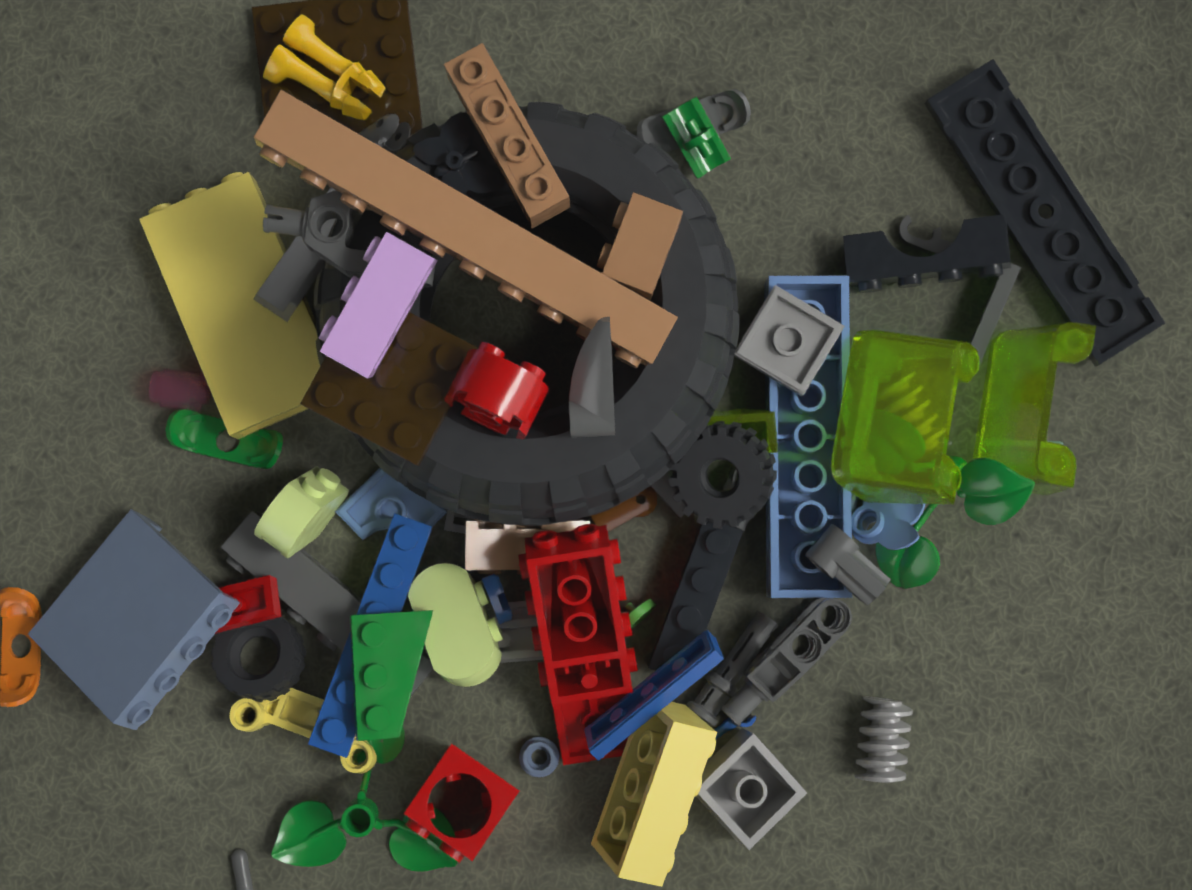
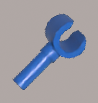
(729, 724)

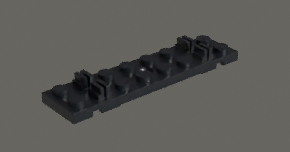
(1019, 174)

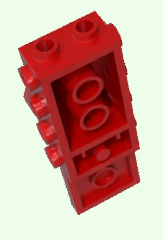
(579, 629)

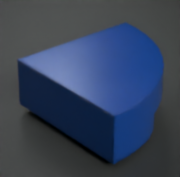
(497, 598)

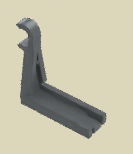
(996, 299)

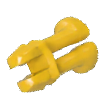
(286, 64)

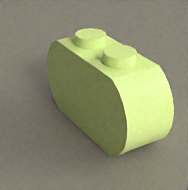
(301, 511)
(460, 634)

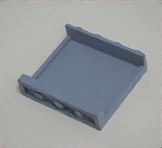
(132, 621)

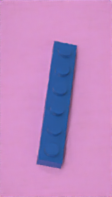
(384, 594)

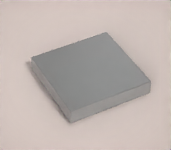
(788, 340)

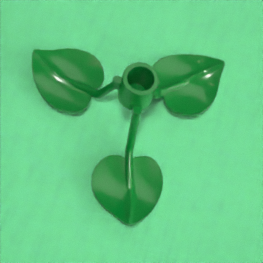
(991, 497)
(314, 838)

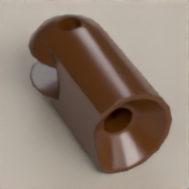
(627, 510)

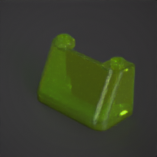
(1019, 402)
(900, 417)

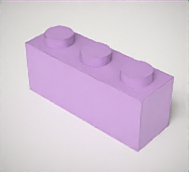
(376, 304)

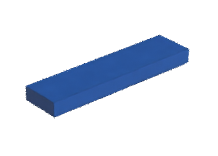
(653, 694)

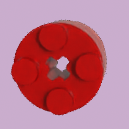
(498, 391)

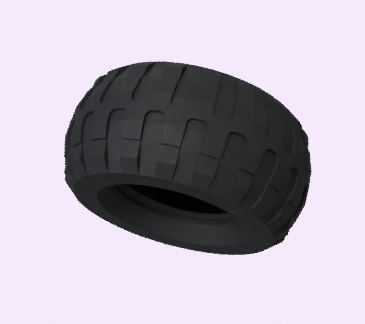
(656, 406)

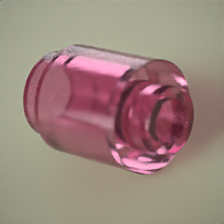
(179, 389)

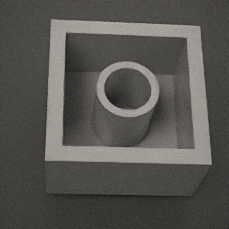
(747, 788)

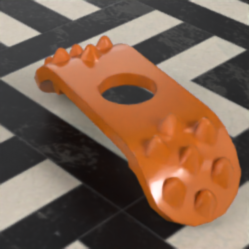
(18, 675)

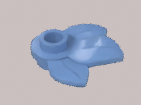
(892, 525)

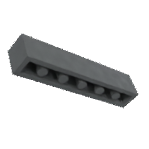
(305, 586)

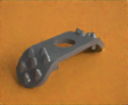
(725, 110)

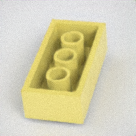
(654, 794)

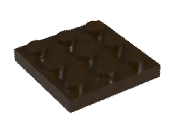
(404, 397)

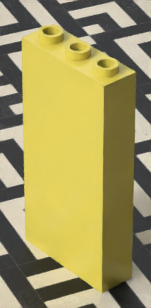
(213, 267)

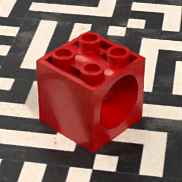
(496, 798)

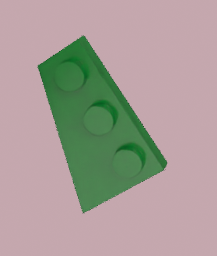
(384, 669)

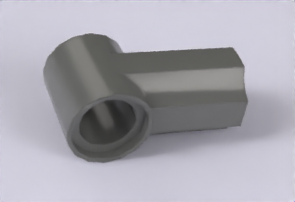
(840, 559)

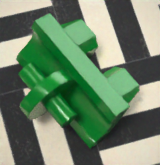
(696, 137)

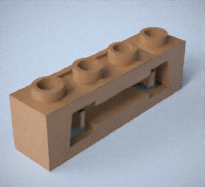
(507, 135)

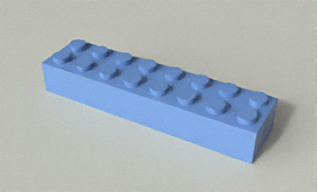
(805, 491)

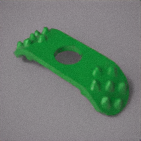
(200, 432)

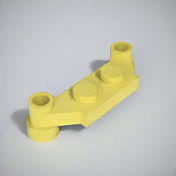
(298, 714)

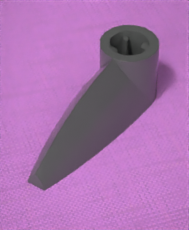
(592, 386)

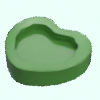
(641, 612)

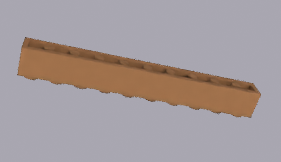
(460, 227)

